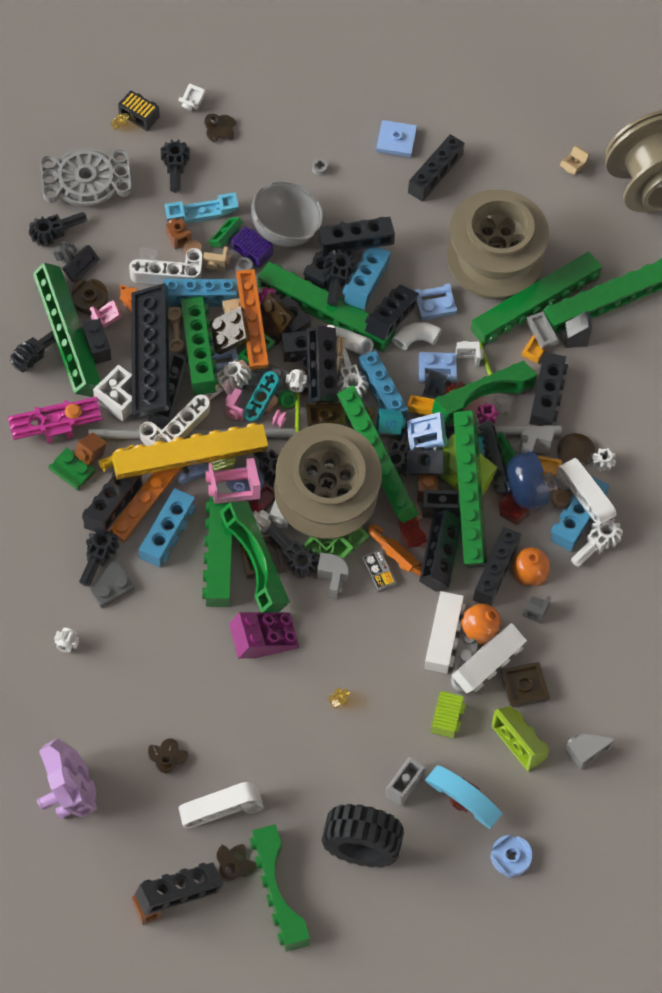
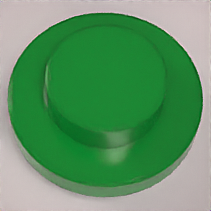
(286, 398)

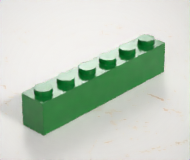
(218, 558)

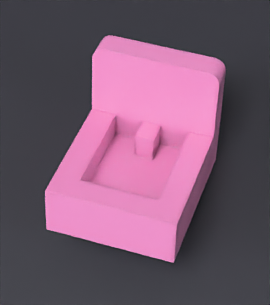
(108, 313)
(232, 402)

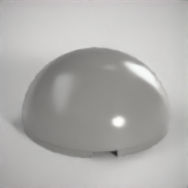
(286, 213)

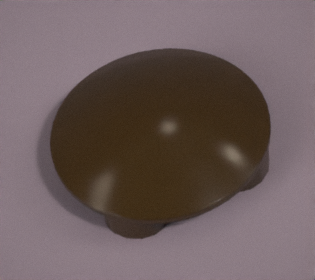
(576, 446)

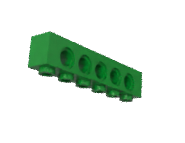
(198, 345)

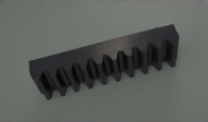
(494, 455)

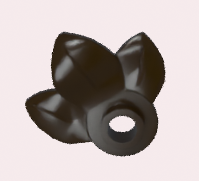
(221, 128)
(168, 753)
(235, 860)

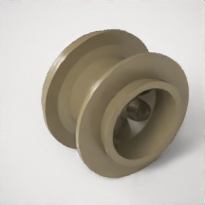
(638, 155)
(496, 263)
(323, 512)

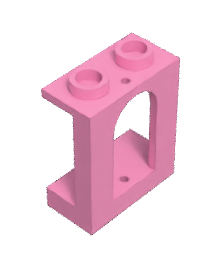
(249, 473)

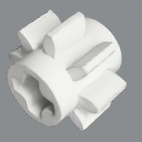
(296, 380)
(604, 459)
(262, 520)
(66, 640)

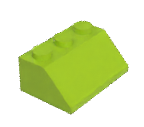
(487, 468)
(519, 737)

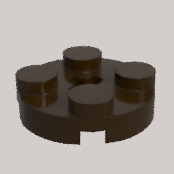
(93, 287)

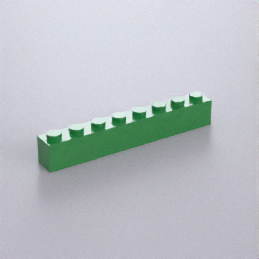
(607, 296)
(535, 298)
(314, 302)
(67, 329)
(390, 479)
(470, 489)

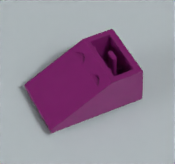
(263, 634)

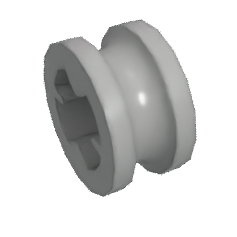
(319, 161)

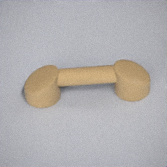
(176, 319)

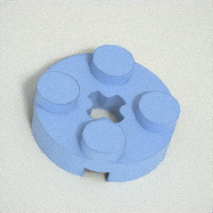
(508, 866)

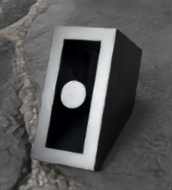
(577, 331)

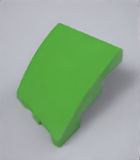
(339, 546)

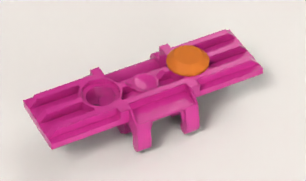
(56, 423)

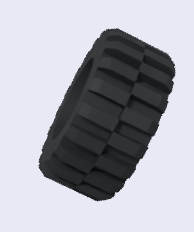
(363, 835)

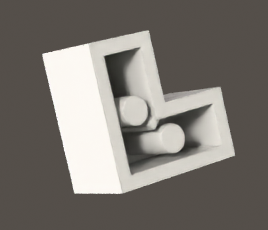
(113, 393)

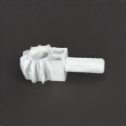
(232, 376)
(350, 376)
(598, 541)

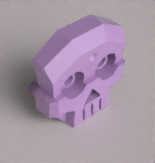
(67, 780)

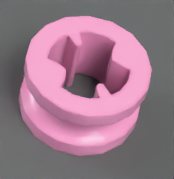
(279, 418)

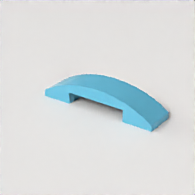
(203, 210)
(465, 794)

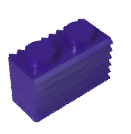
(252, 246)

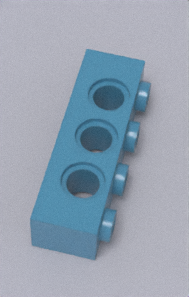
(366, 277)
(212, 290)
(380, 383)
(177, 502)
(569, 537)

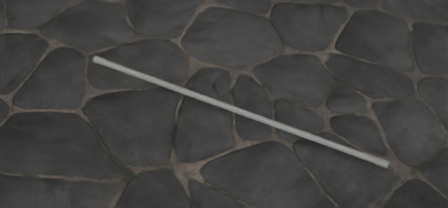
(288, 432)

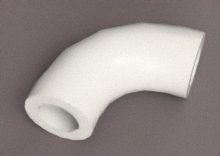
(415, 332)
(354, 341)

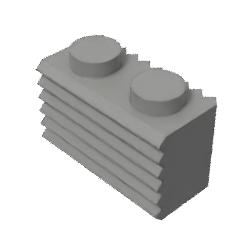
(405, 781)

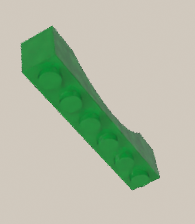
(512, 379)
(242, 524)
(291, 926)

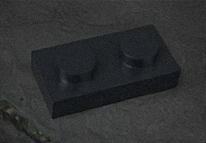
(80, 263)

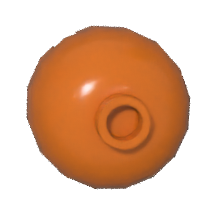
(530, 566)
(481, 623)

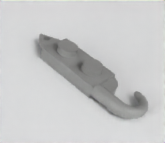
(465, 650)

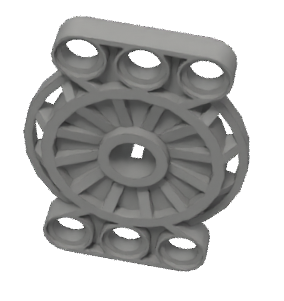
(70, 172)

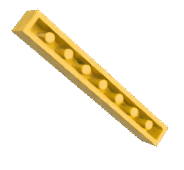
(189, 451)

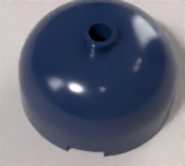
(526, 481)

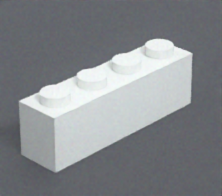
(443, 633)
(489, 658)

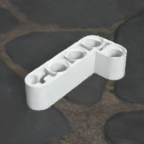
(143, 270)
(177, 422)
(576, 478)
(221, 804)

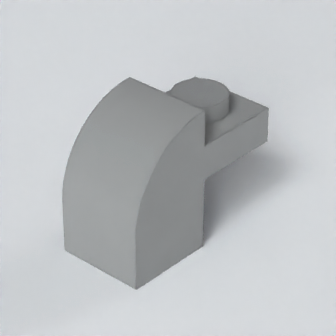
(537, 439)
(333, 569)

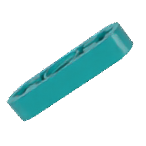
(260, 411)

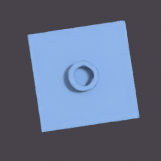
(396, 138)

